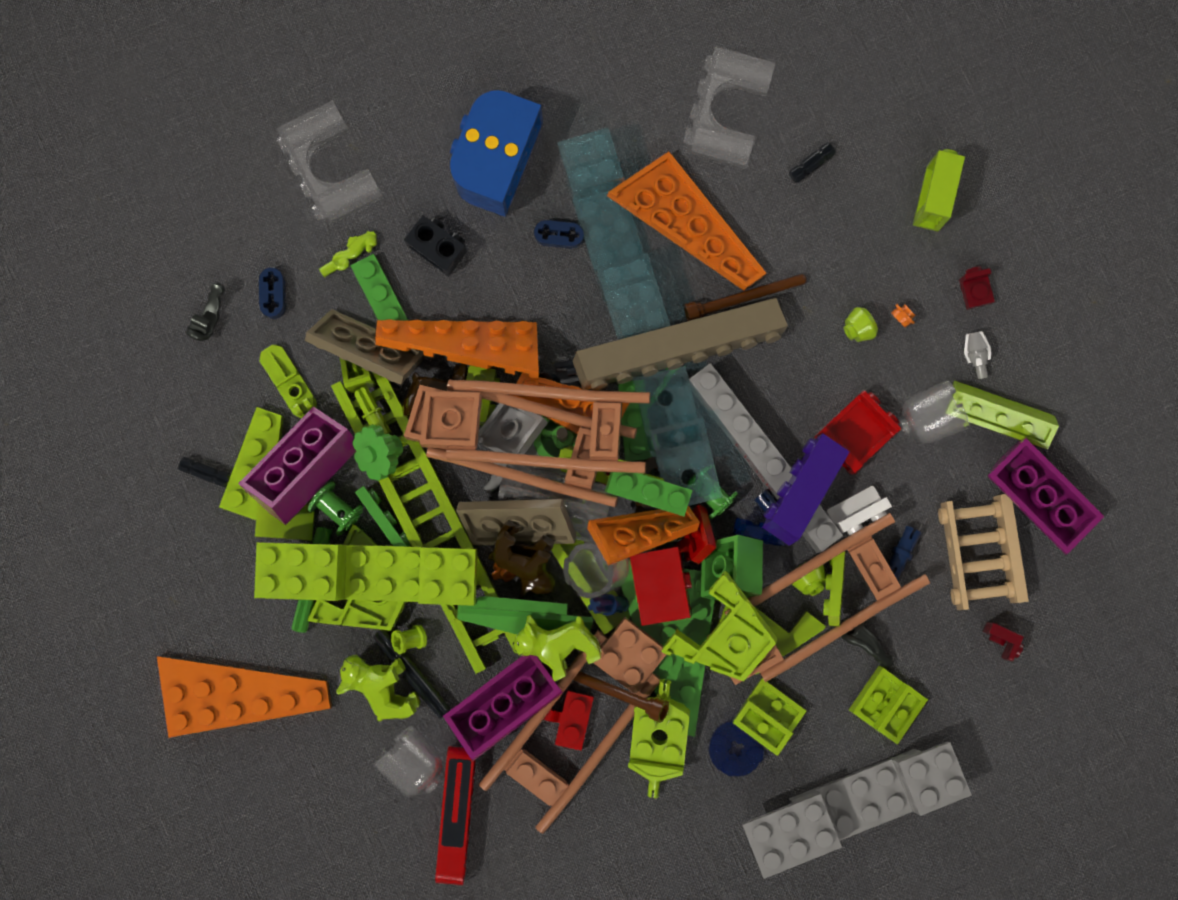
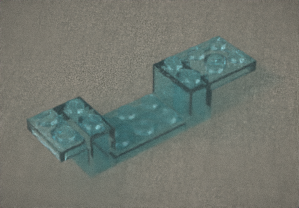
(611, 235)

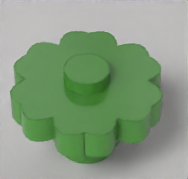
(377, 452)

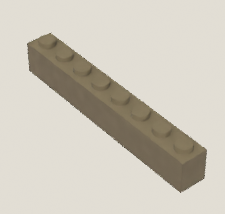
(679, 344)

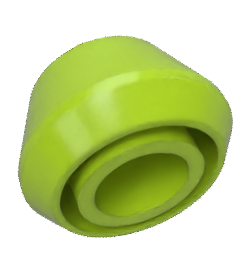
(860, 325)
(813, 582)

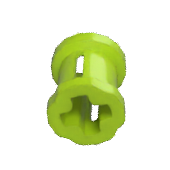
(408, 639)

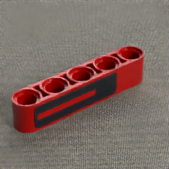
(455, 817)

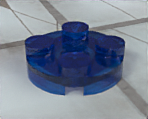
(749, 529)
(729, 763)

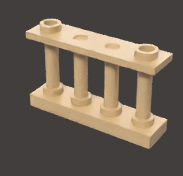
(1009, 561)

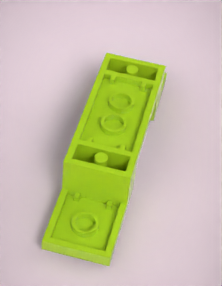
(366, 573)

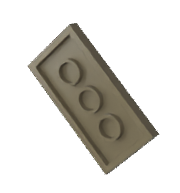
(357, 344)
(536, 518)

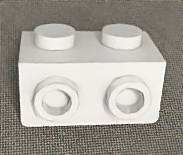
(857, 509)

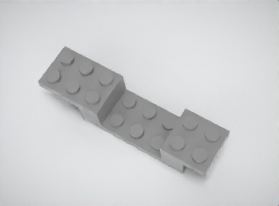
(853, 804)

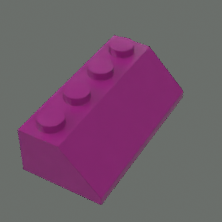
(299, 465)
(1045, 495)
(502, 705)

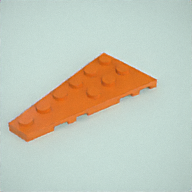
(678, 210)
(467, 342)
(221, 696)

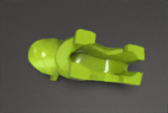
(557, 644)
(377, 686)

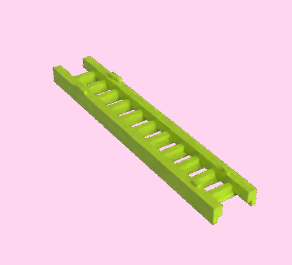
(409, 526)

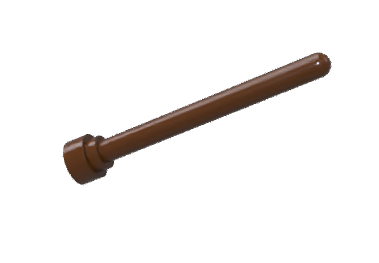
(697, 310)
(654, 708)

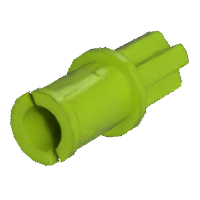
(371, 411)

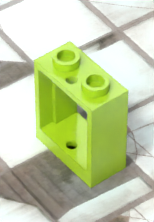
(939, 190)

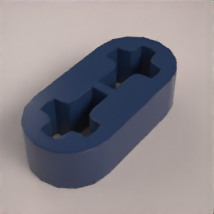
(559, 228)
(265, 293)

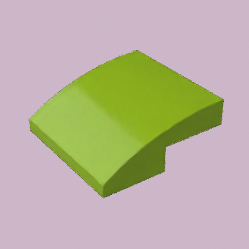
(298, 528)
(888, 704)
(769, 716)

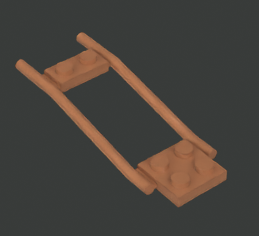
(454, 419)
(577, 482)
(875, 573)
(630, 659)

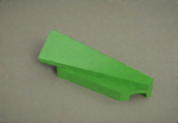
(512, 614)

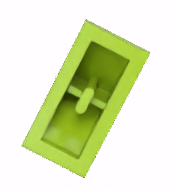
(356, 376)

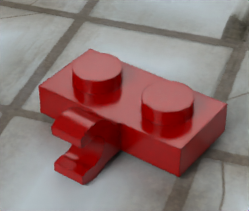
(701, 542)
(572, 720)

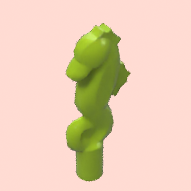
(355, 247)

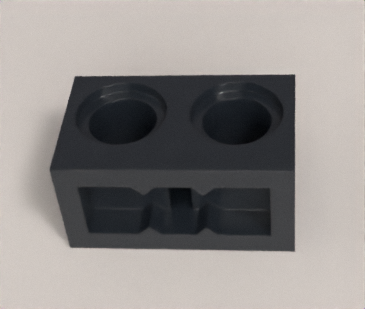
(432, 249)

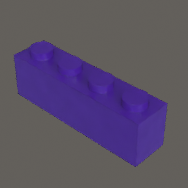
(805, 489)

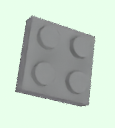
(510, 430)

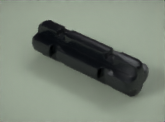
(812, 162)
(204, 472)

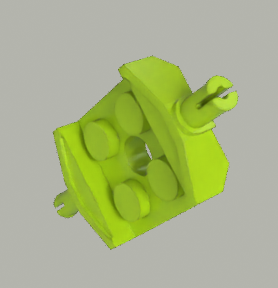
(656, 758)

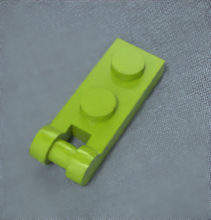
(834, 583)

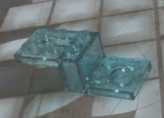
(677, 434)

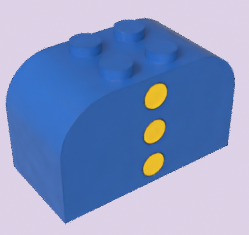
(494, 149)

